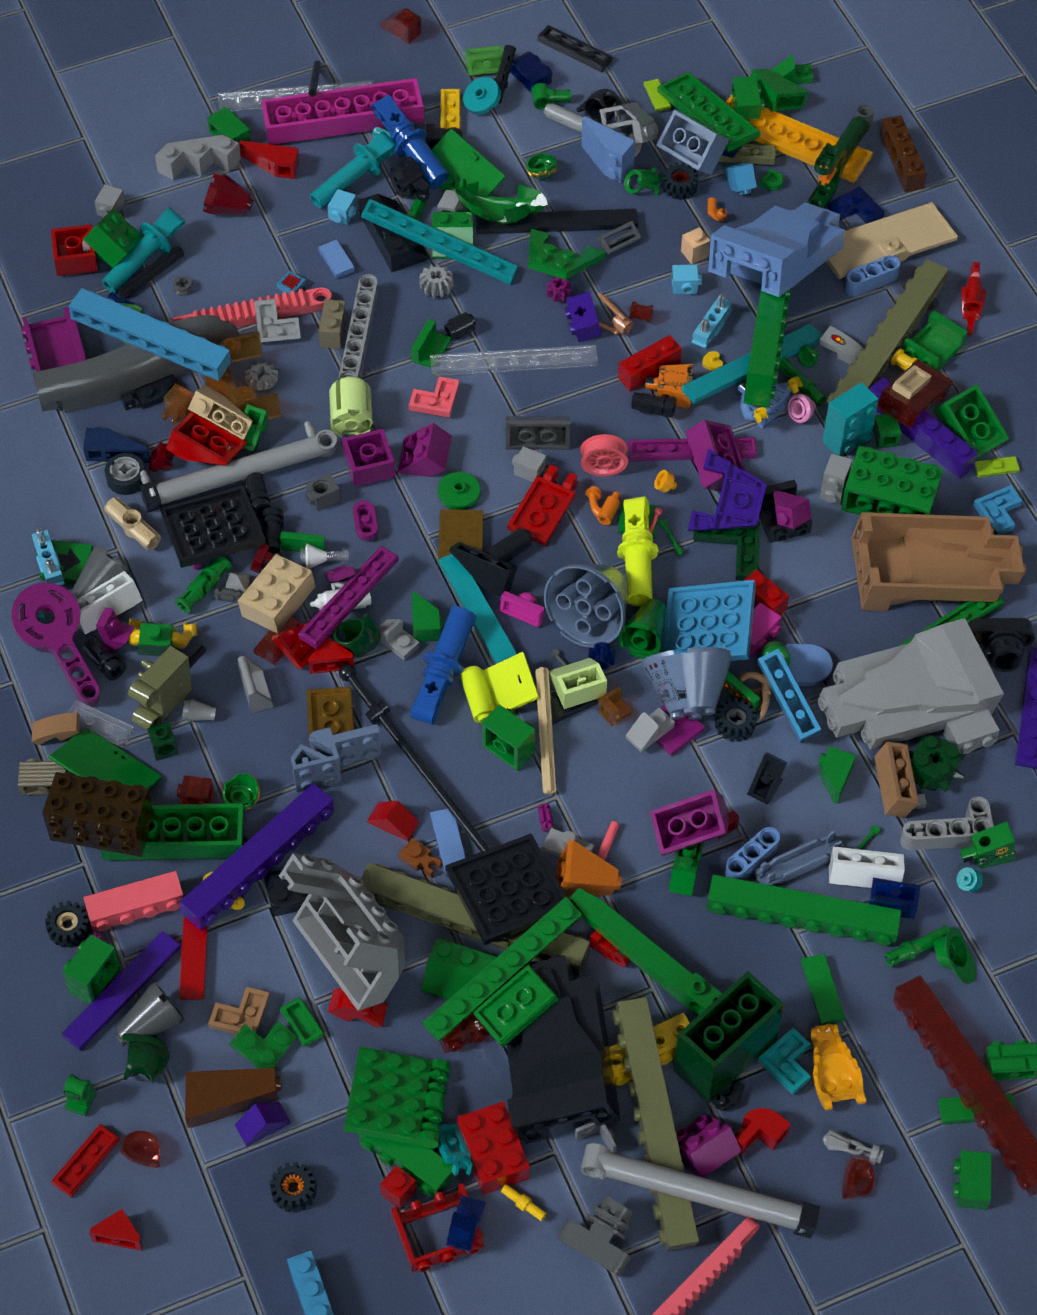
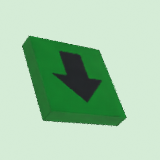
(72, 559)

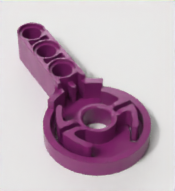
(56, 635)

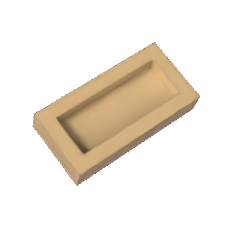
(911, 382)

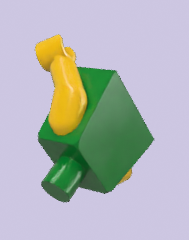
(157, 638)

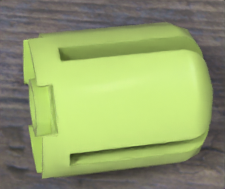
(350, 406)

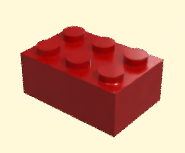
(493, 1148)

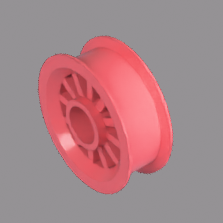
(604, 455)

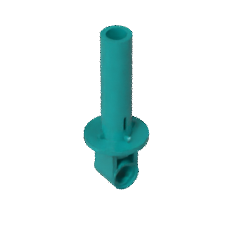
(366, 160)
(155, 237)

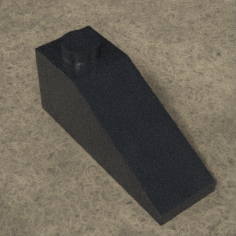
(486, 569)

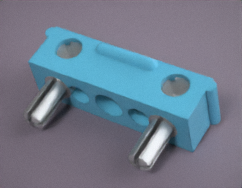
(712, 322)
(47, 557)

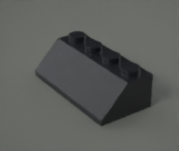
(396, 250)

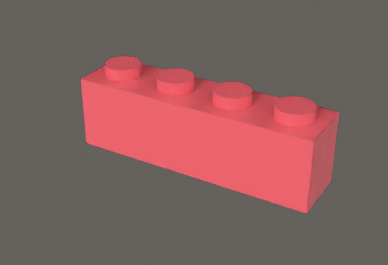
(134, 901)

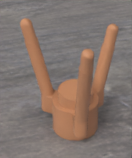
(620, 322)

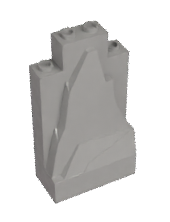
(911, 687)

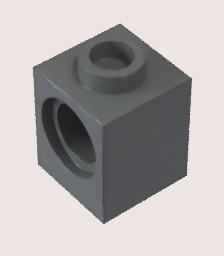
(322, 492)

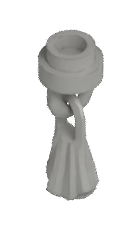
(835, 1141)

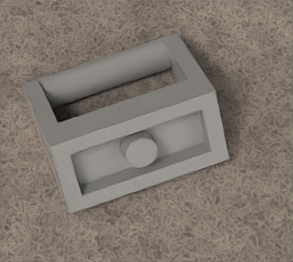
(254, 685)

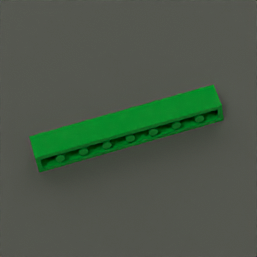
(803, 910)

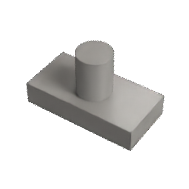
(557, 840)

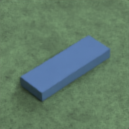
(447, 837)

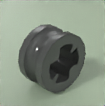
(182, 291)

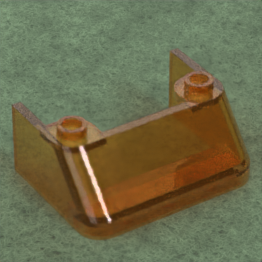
(243, 348)

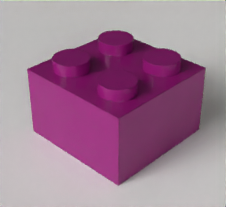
(368, 457)

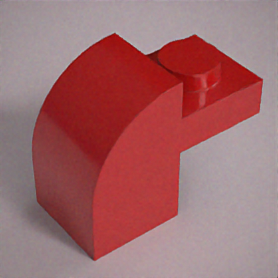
(344, 1009)
(764, 1125)

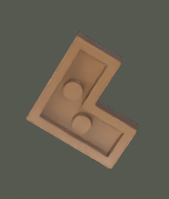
(250, 1012)

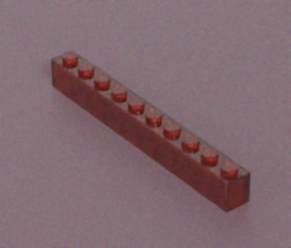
(971, 1080)

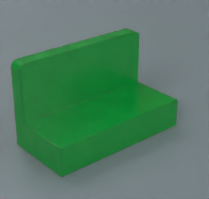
(428, 343)

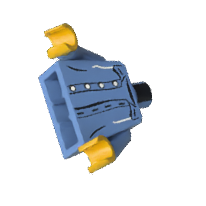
(765, 415)

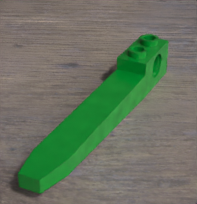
(685, 987)

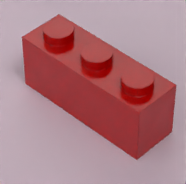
(646, 363)

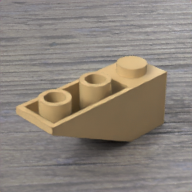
(220, 411)

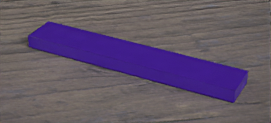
(121, 991)

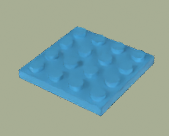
(710, 617)

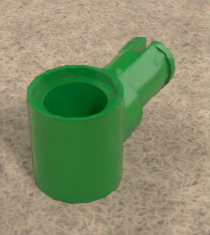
(543, 95)

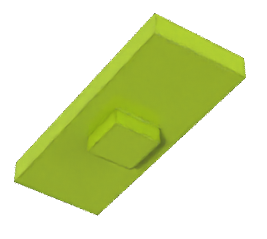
(658, 101)
(996, 467)

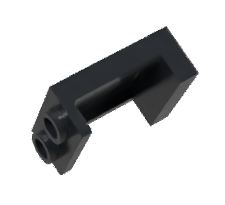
(768, 515)

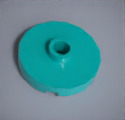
(481, 95)

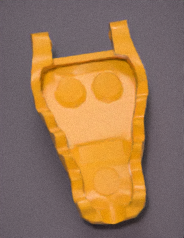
(835, 1070)

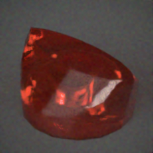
(141, 1148)
(858, 1178)

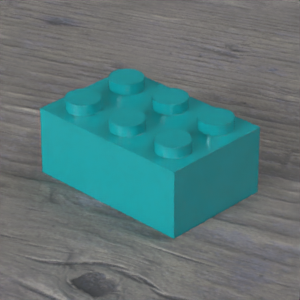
(850, 420)

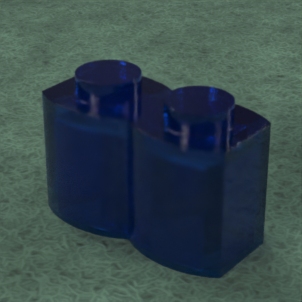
(530, 70)

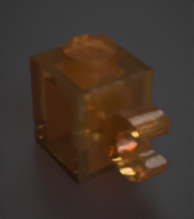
(177, 403)

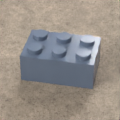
(692, 142)

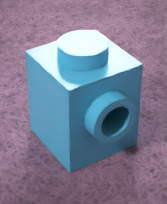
(342, 207)
(685, 279)

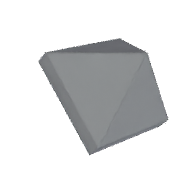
(238, 581)

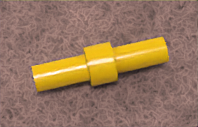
(523, 1202)

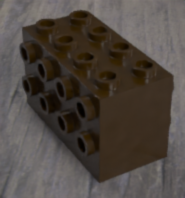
(98, 813)

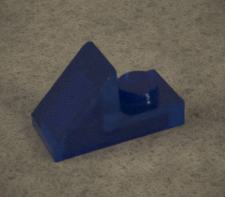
(465, 1223)

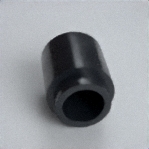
(460, 325)

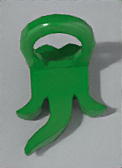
(645, 180)

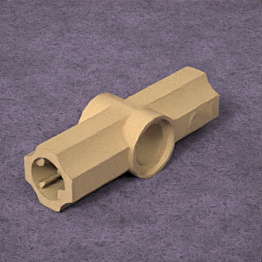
(126, 517)

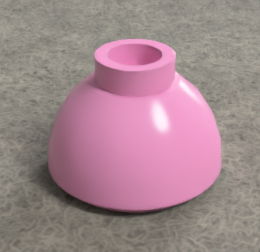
(800, 408)

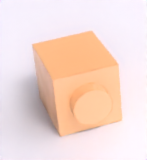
(695, 245)

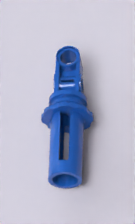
(410, 141)
(443, 664)

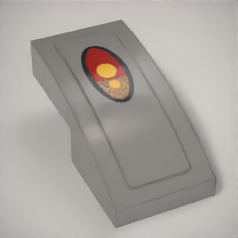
(841, 344)

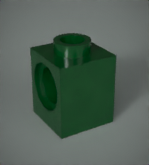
(162, 741)

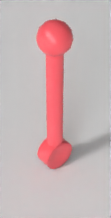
(657, 511)

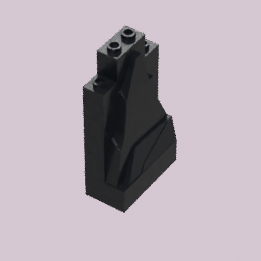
(562, 1058)

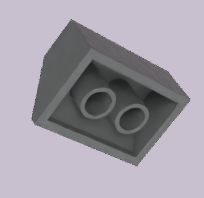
(537, 432)

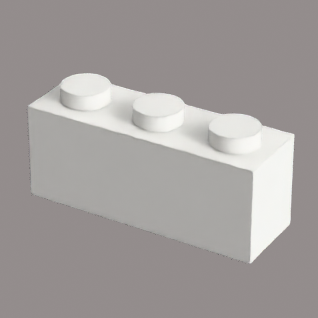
(117, 594)
(859, 866)

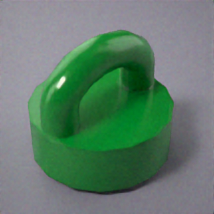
(808, 356)

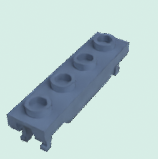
(798, 861)

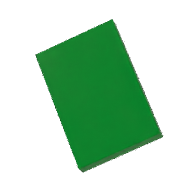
(515, 1006)

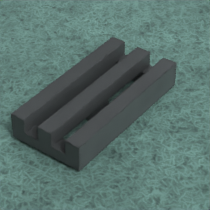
(605, 245)

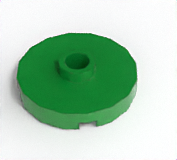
(458, 499)

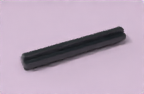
(150, 272)

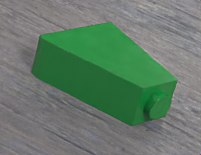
(779, 92)

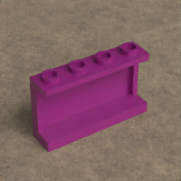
(53, 342)

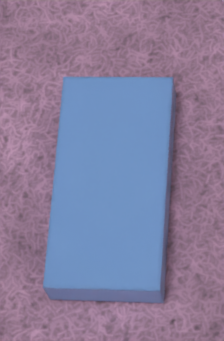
(336, 259)

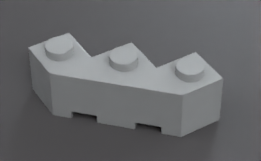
(197, 155)

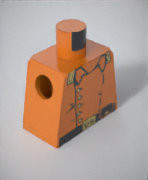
(671, 381)

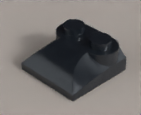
(280, 897)

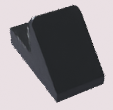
(767, 778)

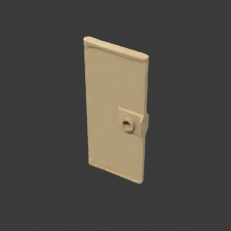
(895, 236)

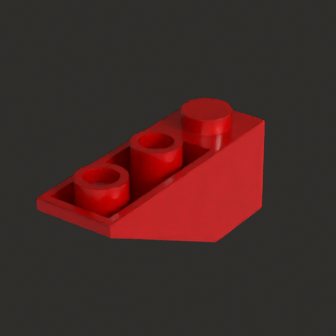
(275, 159)

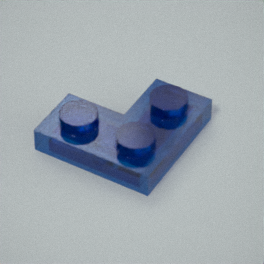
(857, 202)

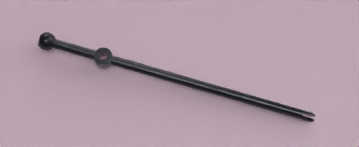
(378, 712)

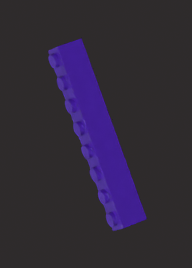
(256, 857)

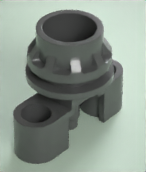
(596, 1243)

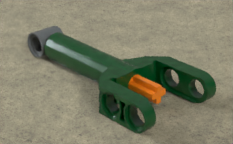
(836, 157)

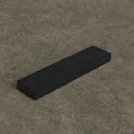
(574, 48)

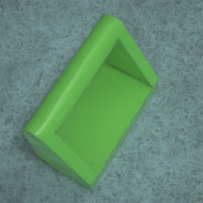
(483, 59)

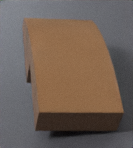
(59, 726)

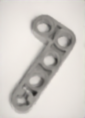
(913, 831)

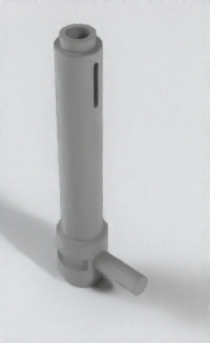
(574, 121)

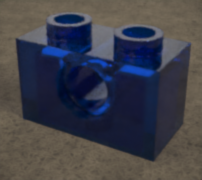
(895, 895)

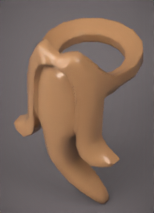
(764, 691)

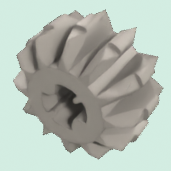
(436, 281)

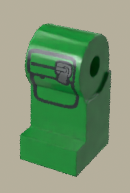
(79, 1095)

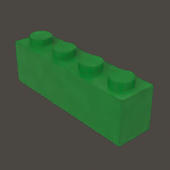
(419, 1162)

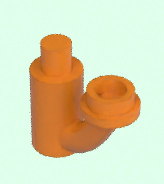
(607, 512)

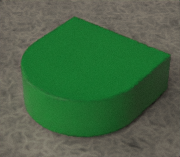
(772, 180)

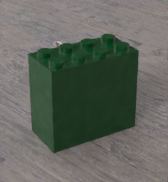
(728, 1036)

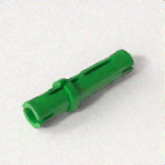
(809, 387)
(910, 949)

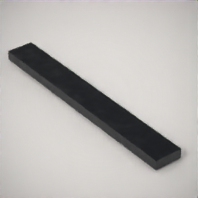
(561, 221)

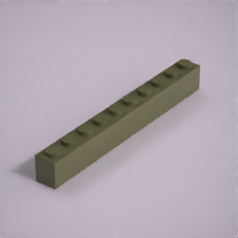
(897, 326)
(446, 910)
(654, 1117)

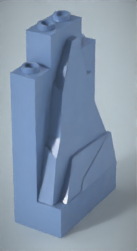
(779, 244)

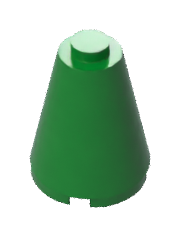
(644, 630)

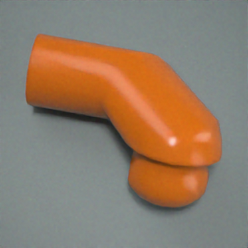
(712, 210)

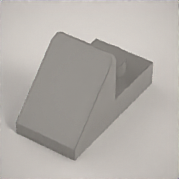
(397, 639)
(649, 729)

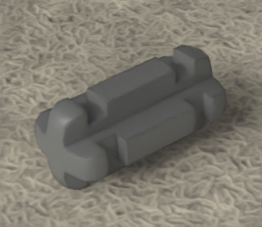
(227, 594)

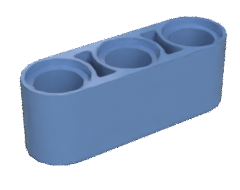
(872, 275)
(756, 847)

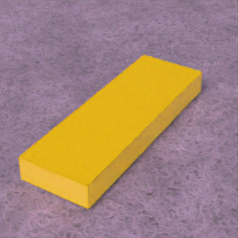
(450, 108)

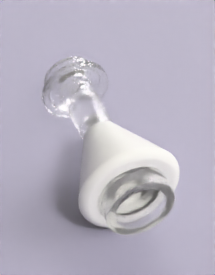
(313, 556)

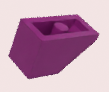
(791, 509)

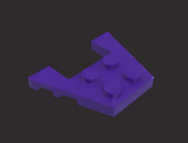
(738, 501)

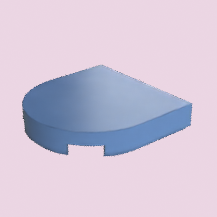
(809, 664)

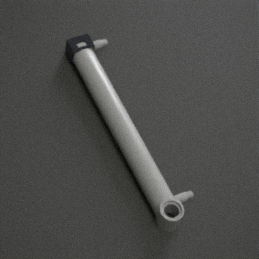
(220, 475)
(604, 1164)

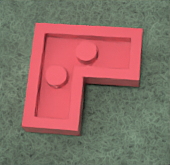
(437, 402)

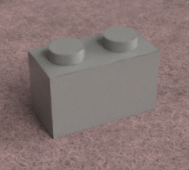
(835, 479)
(972, 731)

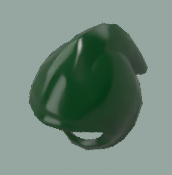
(361, 635)
(145, 1056)

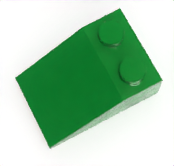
(972, 420)

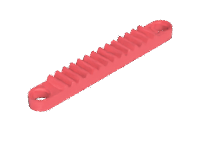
(286, 306)
(709, 1270)

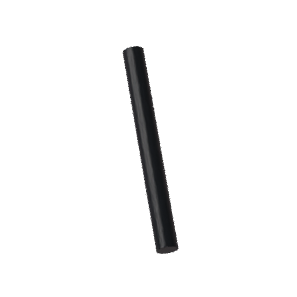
(314, 78)

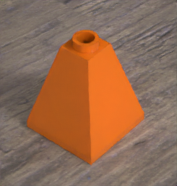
(585, 870)

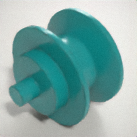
(969, 879)

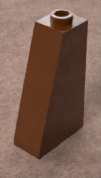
(227, 1092)

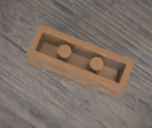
(896, 779)

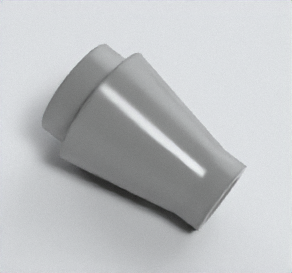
(197, 711)

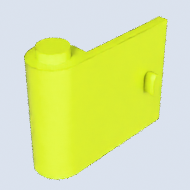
(498, 686)

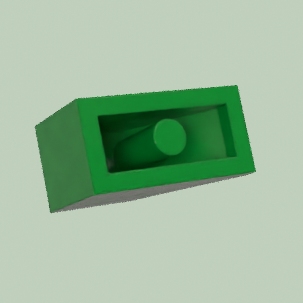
(426, 620)
(835, 771)

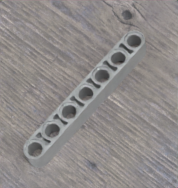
(360, 327)

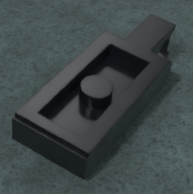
(148, 394)

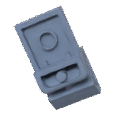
(327, 752)

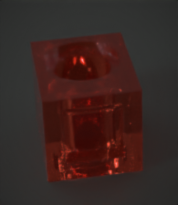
(195, 790)

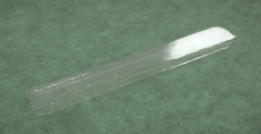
(252, 98)
(513, 360)

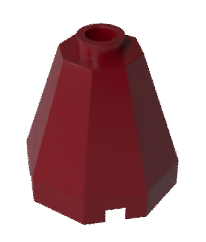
(226, 196)

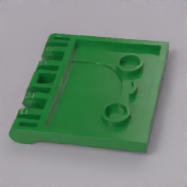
(394, 1097)

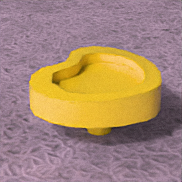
(712, 361)

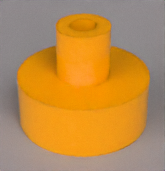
(665, 481)

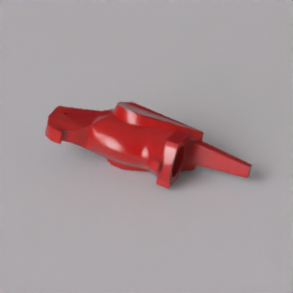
(973, 297)

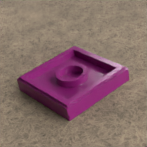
(680, 735)

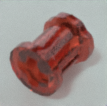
(641, 312)

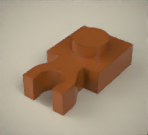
(417, 856)

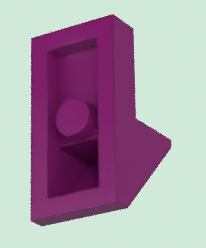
(112, 631)

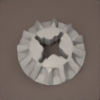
(266, 381)

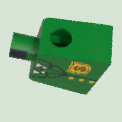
(990, 847)

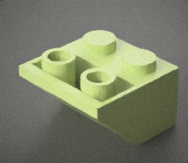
(579, 682)

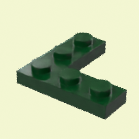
(747, 546)

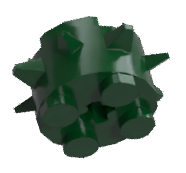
(935, 763)

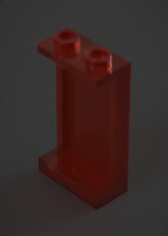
(908, 410)

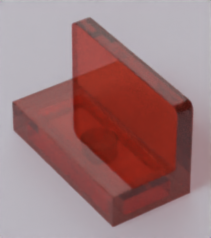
(268, 648)

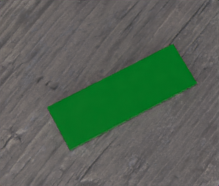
(702, 104)

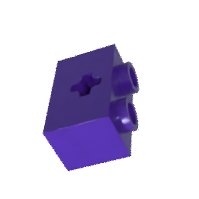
(583, 316)

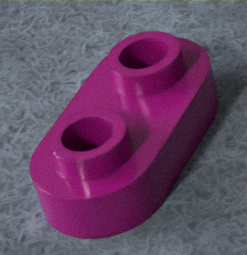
(365, 522)

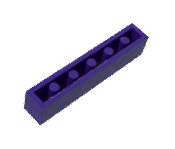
(935, 439)

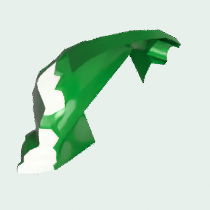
(499, 208)

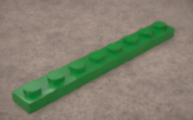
(501, 969)

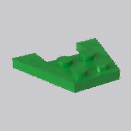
(557, 261)

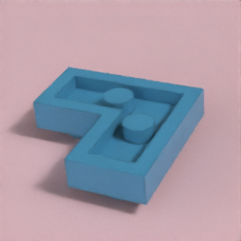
(996, 507)

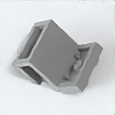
(643, 125)

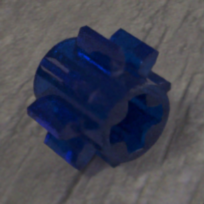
(602, 654)

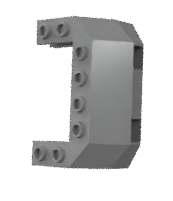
(346, 929)

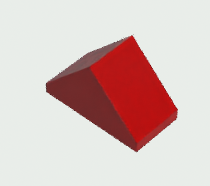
(329, 658)
(394, 819)
(116, 1231)

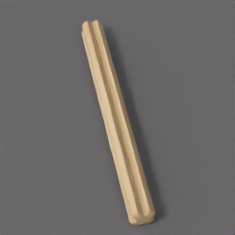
(545, 731)

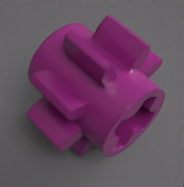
(558, 289)

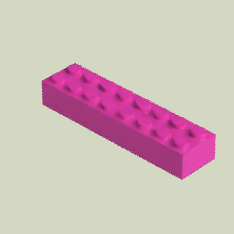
(337, 111)

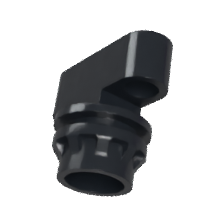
(1003, 640)

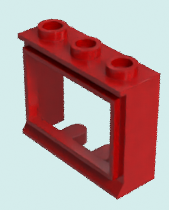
(420, 1211)

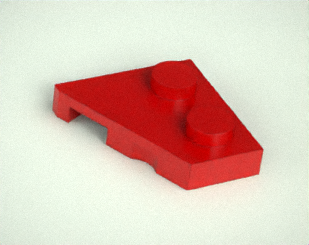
(293, 647)

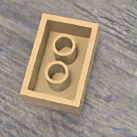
(276, 593)

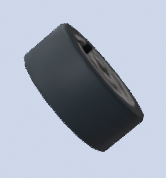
(124, 483)

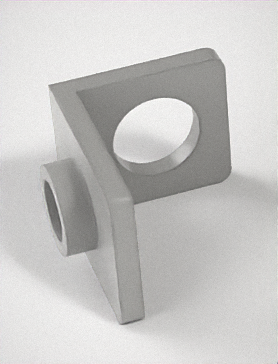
(606, 1133)

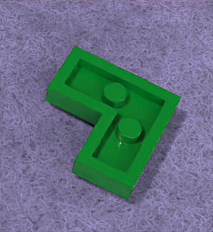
(263, 1051)

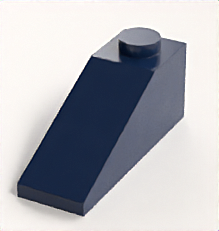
(103, 444)

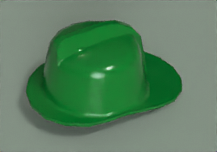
(954, 954)

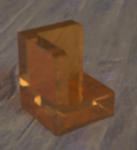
(613, 707)

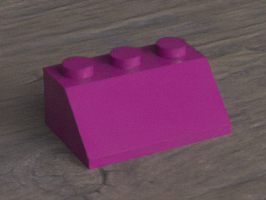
(721, 440)
(690, 821)

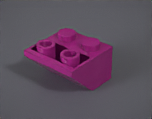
(425, 451)
(706, 1145)

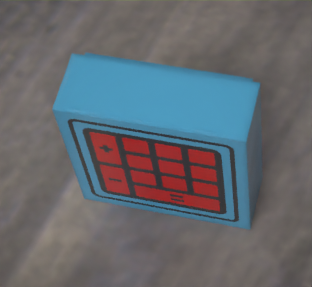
(291, 282)

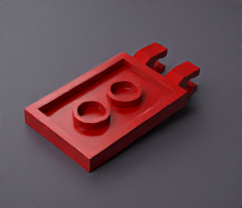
(544, 506)

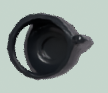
(599, 100)

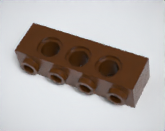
(903, 153)

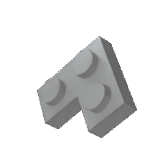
(270, 327)

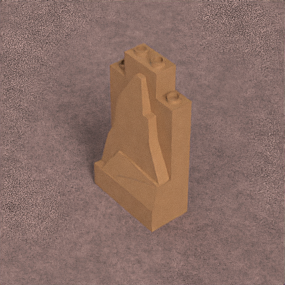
(932, 559)

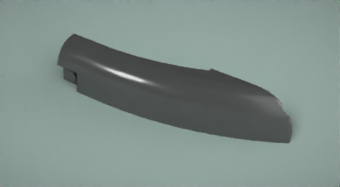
(120, 370)

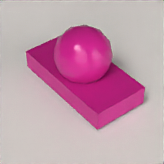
(522, 607)

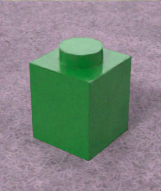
(886, 431)

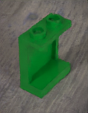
(936, 341)

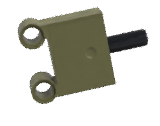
(163, 685)

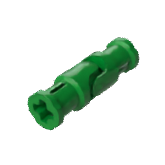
(202, 584)

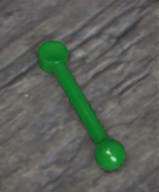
(664, 525)
(874, 831)

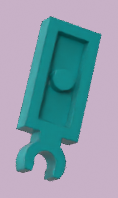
(454, 1148)

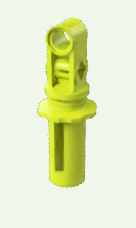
(637, 550)

